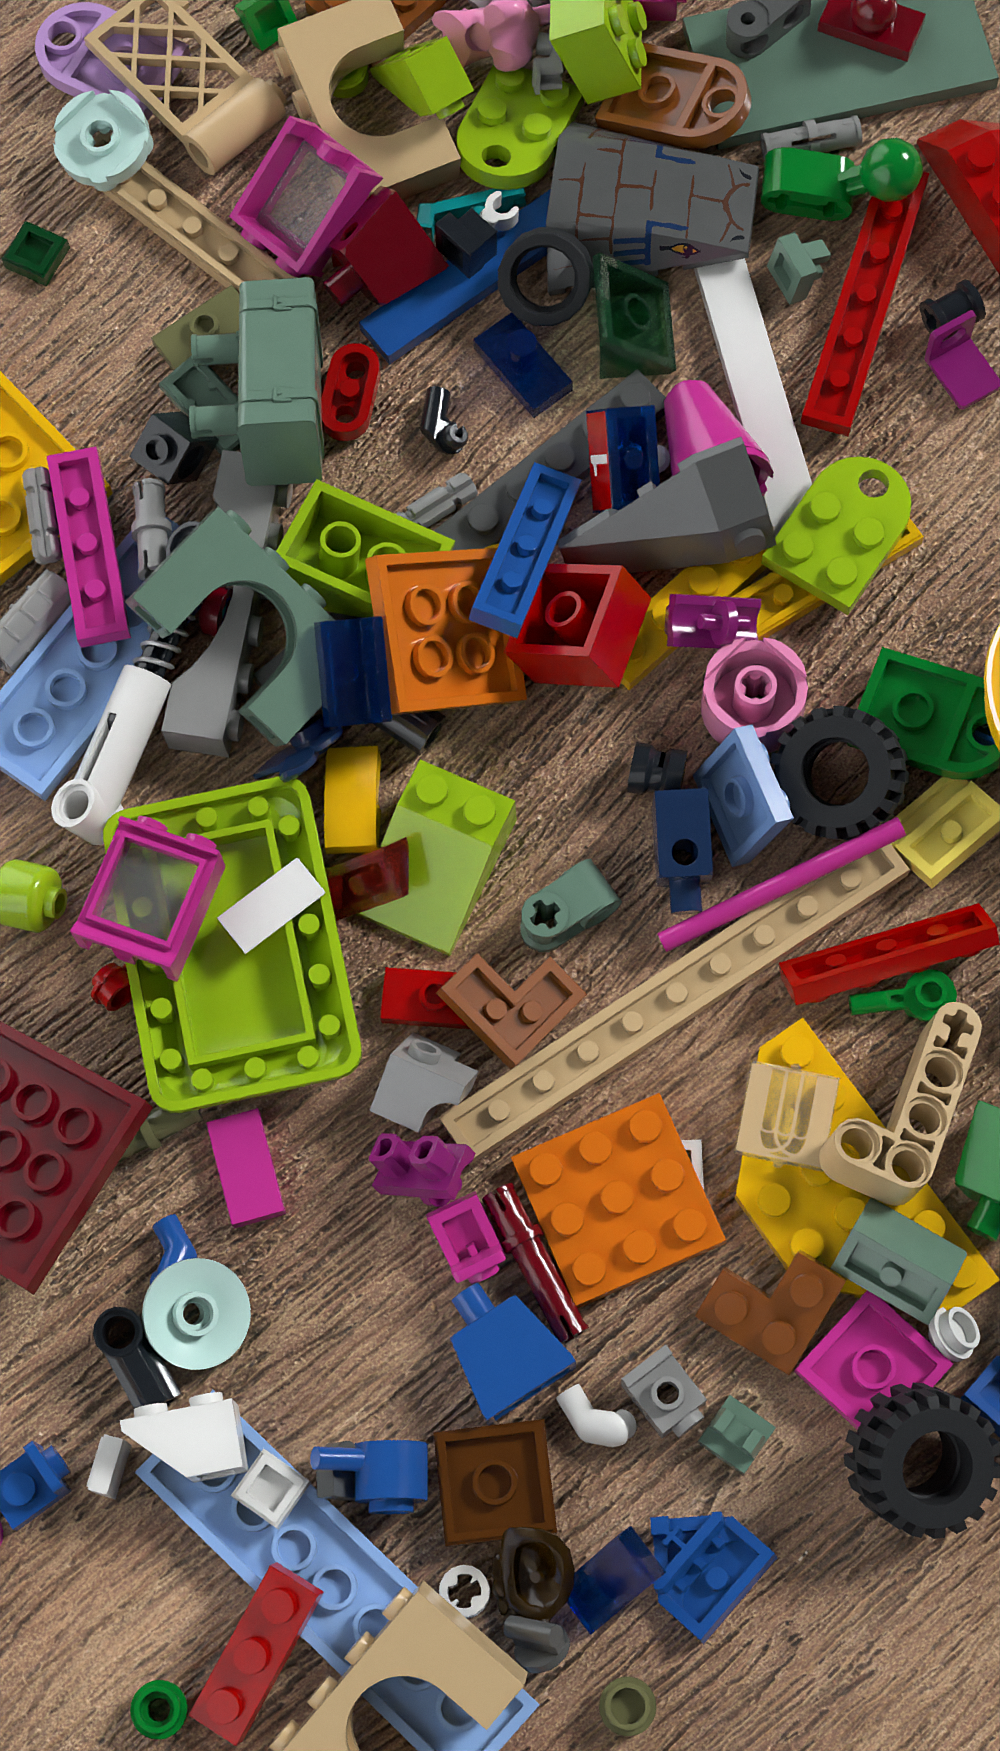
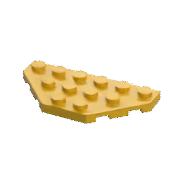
(815, 1214)

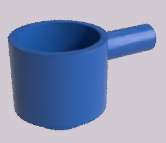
(387, 1472)

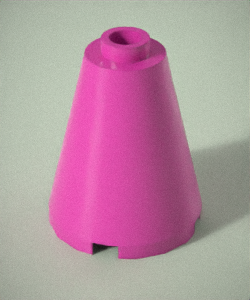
(700, 421)

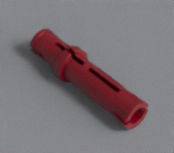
(534, 1262)

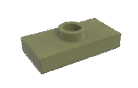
(214, 316)

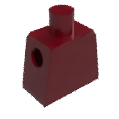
(382, 252)

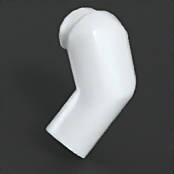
(596, 1425)

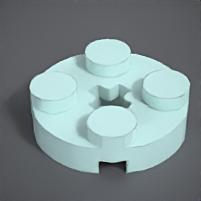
(108, 164)

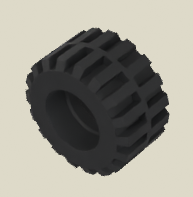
(885, 780)
(960, 1479)

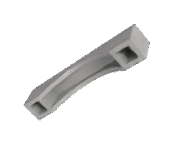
(207, 697)

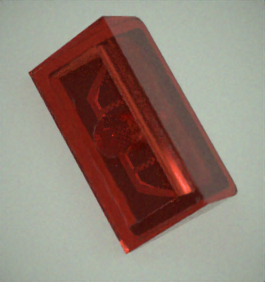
(369, 879)

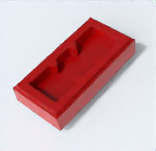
(412, 999)

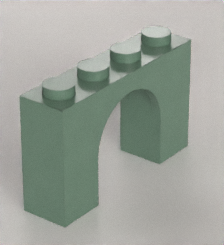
(225, 555)

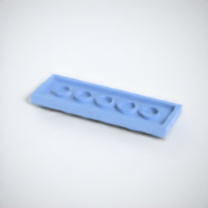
(62, 691)

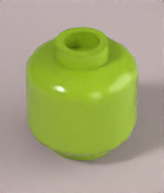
(30, 896)

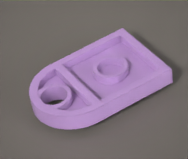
(78, 70)

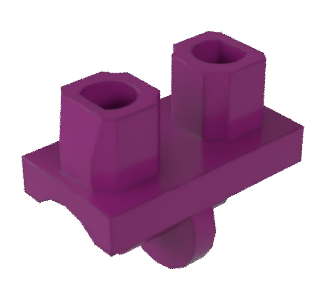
(710, 620)
(419, 1168)

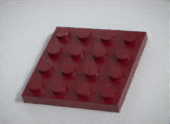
(56, 1150)

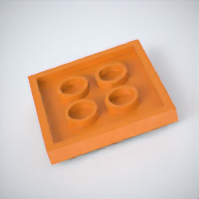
(430, 644)
(618, 1200)

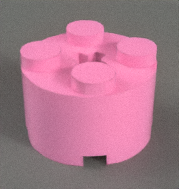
(754, 669)

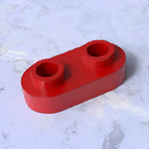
(349, 395)

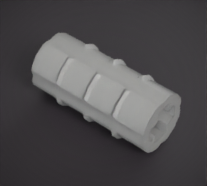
(31, 618)

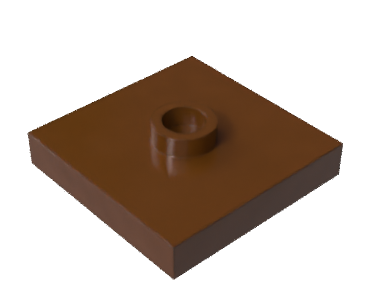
(494, 1481)

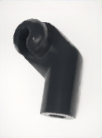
(437, 427)

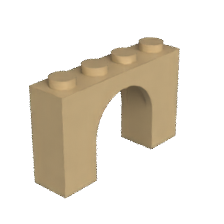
(328, 48)
(421, 1641)

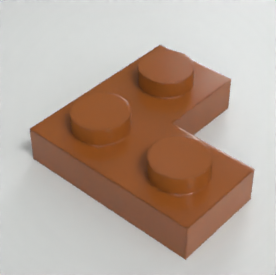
(510, 1019)
(778, 1324)

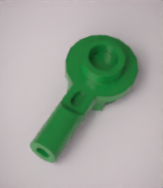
(919, 998)

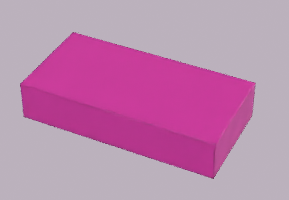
(246, 1168)

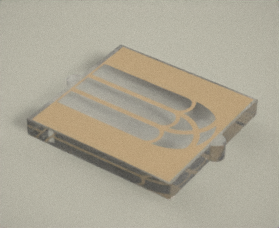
(786, 1115)

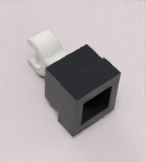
(473, 237)

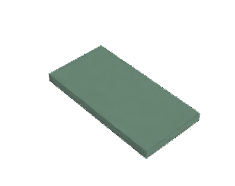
(832, 79)

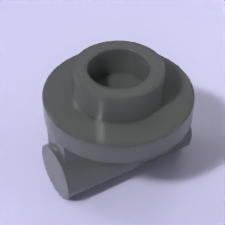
(537, 1643)

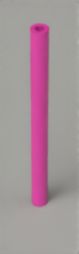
(782, 884)

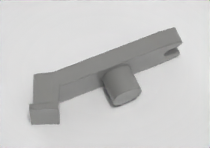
(548, 70)

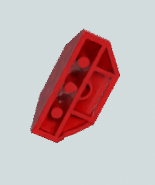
(968, 166)

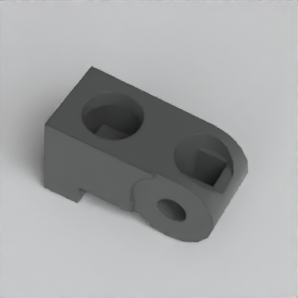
(758, 24)

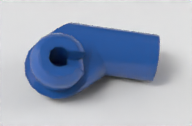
(174, 1241)

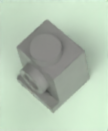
(642, 1388)

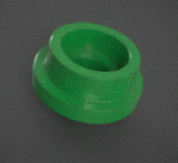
(142, 1703)

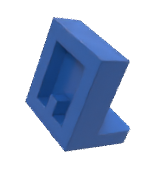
(32, 1484)

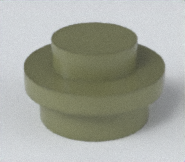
(627, 1706)

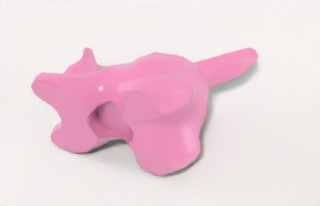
(499, 30)

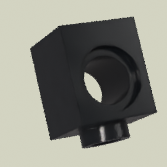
(170, 451)

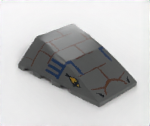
(647, 203)

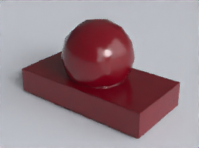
(874, 25)

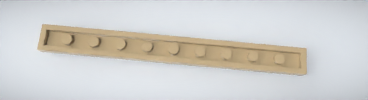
(666, 1002)

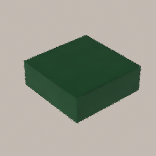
(35, 253)

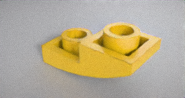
(352, 800)

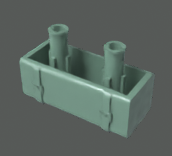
(277, 382)

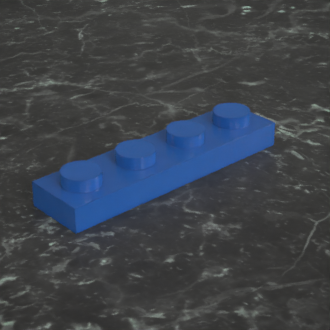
(525, 550)

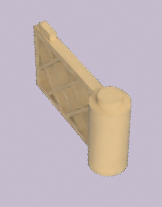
(231, 117)

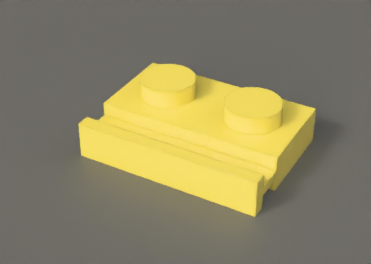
(946, 828)

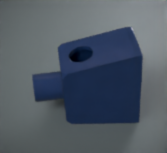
(682, 824)

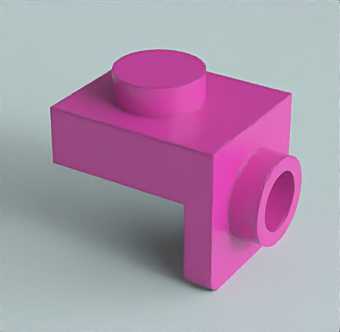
(467, 1239)

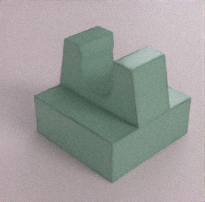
(797, 265)
(736, 1435)

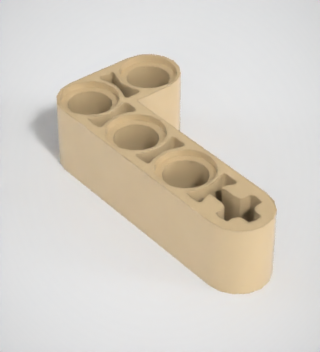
(916, 1100)

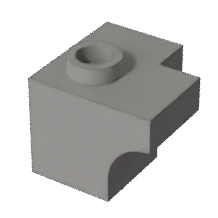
(419, 1079)

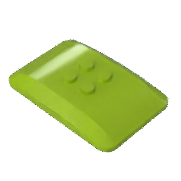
(259, 1017)

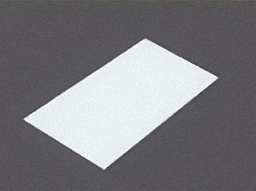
(271, 905)

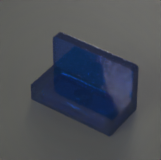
(353, 671)

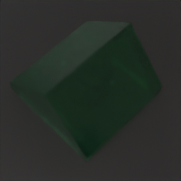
(631, 320)

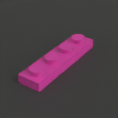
(88, 547)

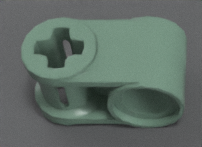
(575, 903)

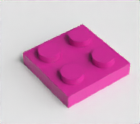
(867, 1356)

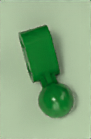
(824, 183)

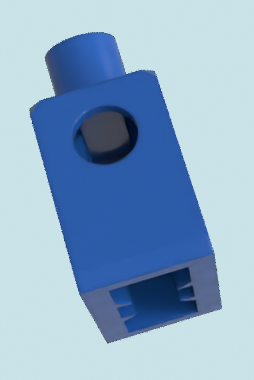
(505, 1352)

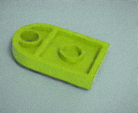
(514, 127)
(840, 534)

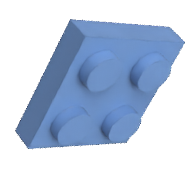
(743, 795)

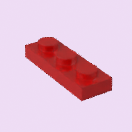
(256, 1653)

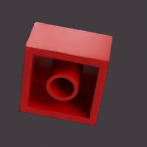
(580, 626)

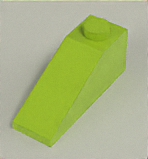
(426, 78)

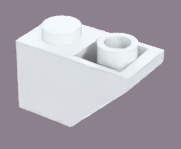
(194, 1440)

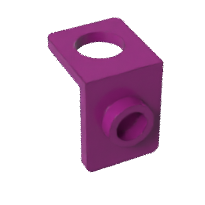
(960, 363)

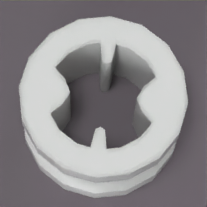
(451, 1580)

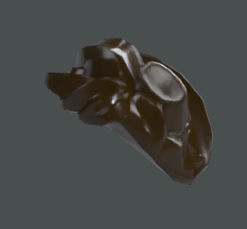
(532, 1573)

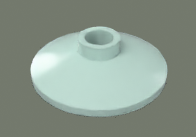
(222, 1316)

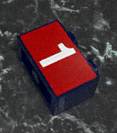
(621, 454)

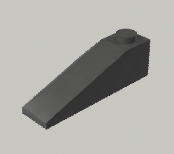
(693, 519)

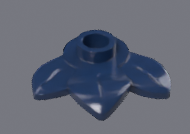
(302, 753)

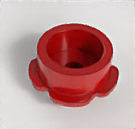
(111, 987)

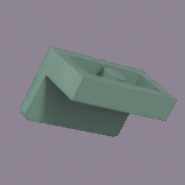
(899, 1261)

